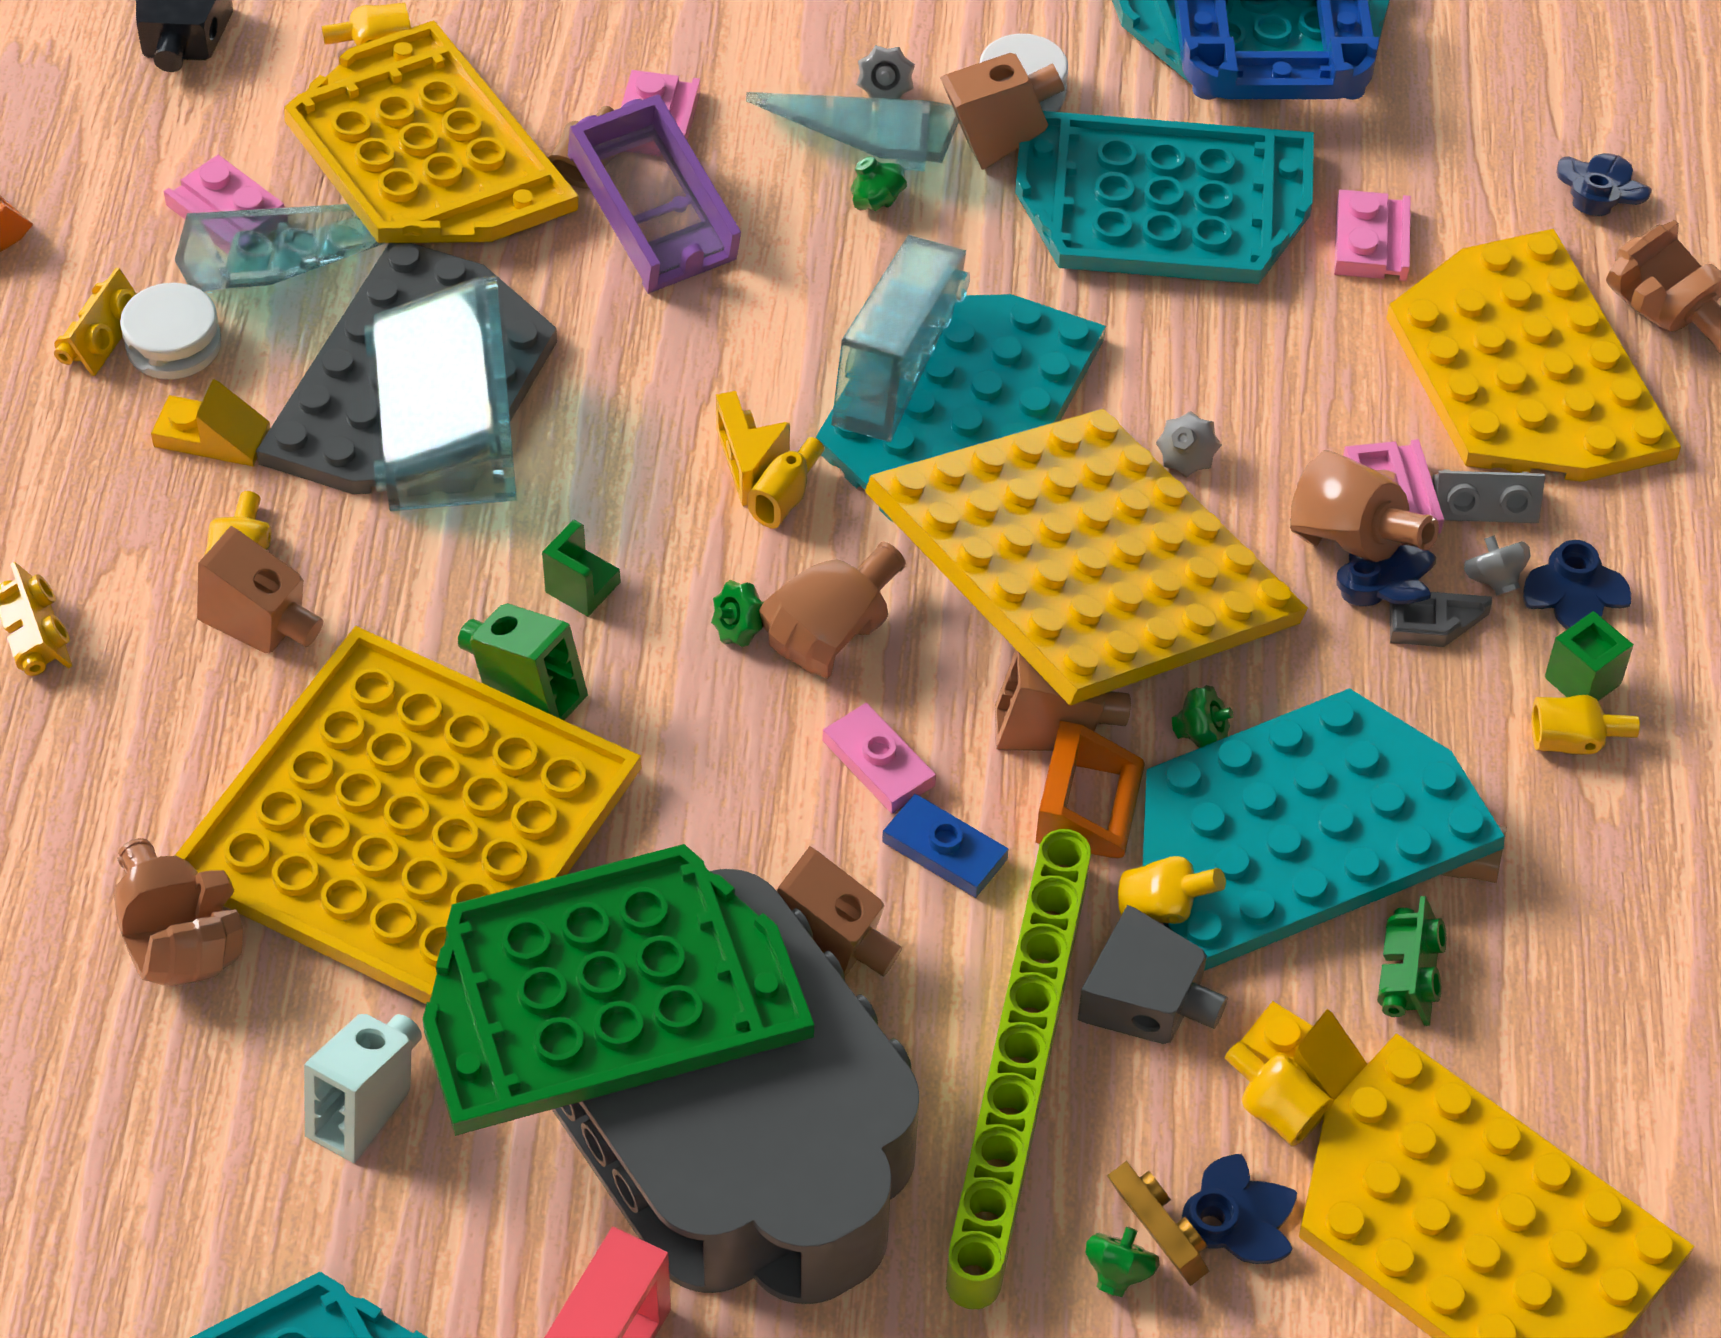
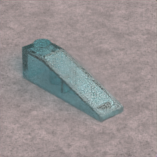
(882, 127)
(266, 245)

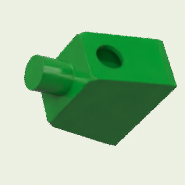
(527, 658)

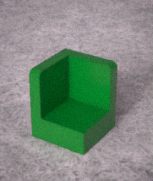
(575, 573)
(1589, 658)

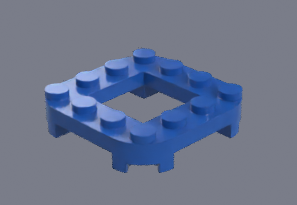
(1221, 72)

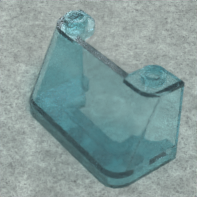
(443, 399)

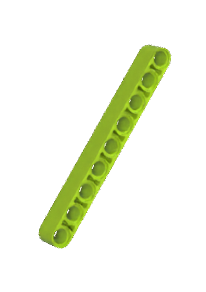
(1014, 1083)

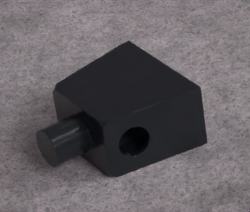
(180, 29)

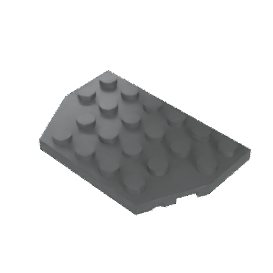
(334, 416)

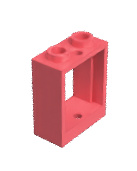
(619, 1292)

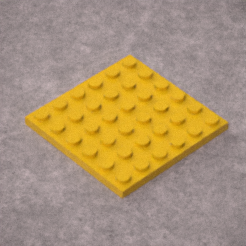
(1085, 554)
(398, 799)

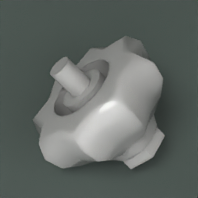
(885, 73)
(1188, 444)
(1500, 566)

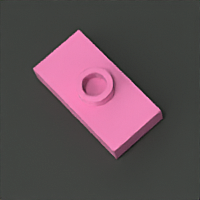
(878, 757)

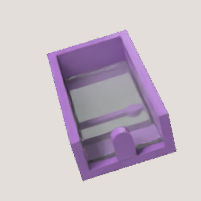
(654, 192)

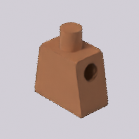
(1000, 104)
(252, 595)
(1031, 710)
(839, 913)

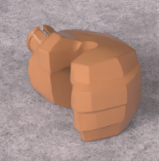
(1668, 283)
(1357, 509)
(827, 607)
(175, 917)

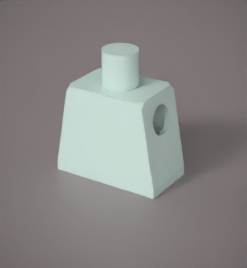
(358, 1082)

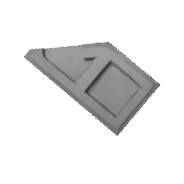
(1437, 619)

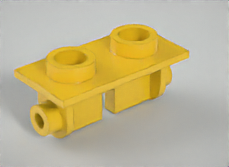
(99, 325)
(43, 637)

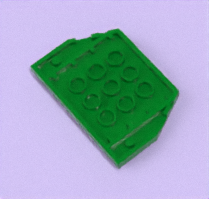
(603, 987)

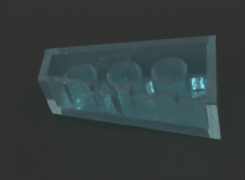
(896, 336)

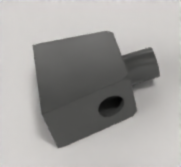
(1148, 982)

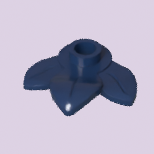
(1601, 183)
(1391, 579)
(1575, 584)
(1246, 1208)

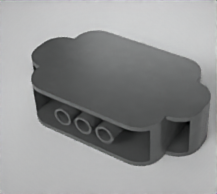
(771, 1157)

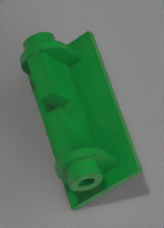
(1416, 981)

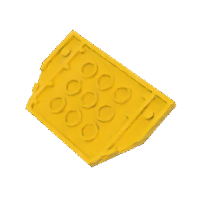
(425, 144)
(1528, 364)
(1474, 1214)

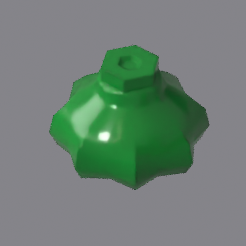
(877, 184)
(737, 613)
(1202, 717)
(1120, 1261)

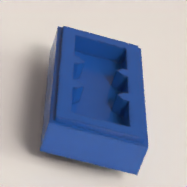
(945, 845)

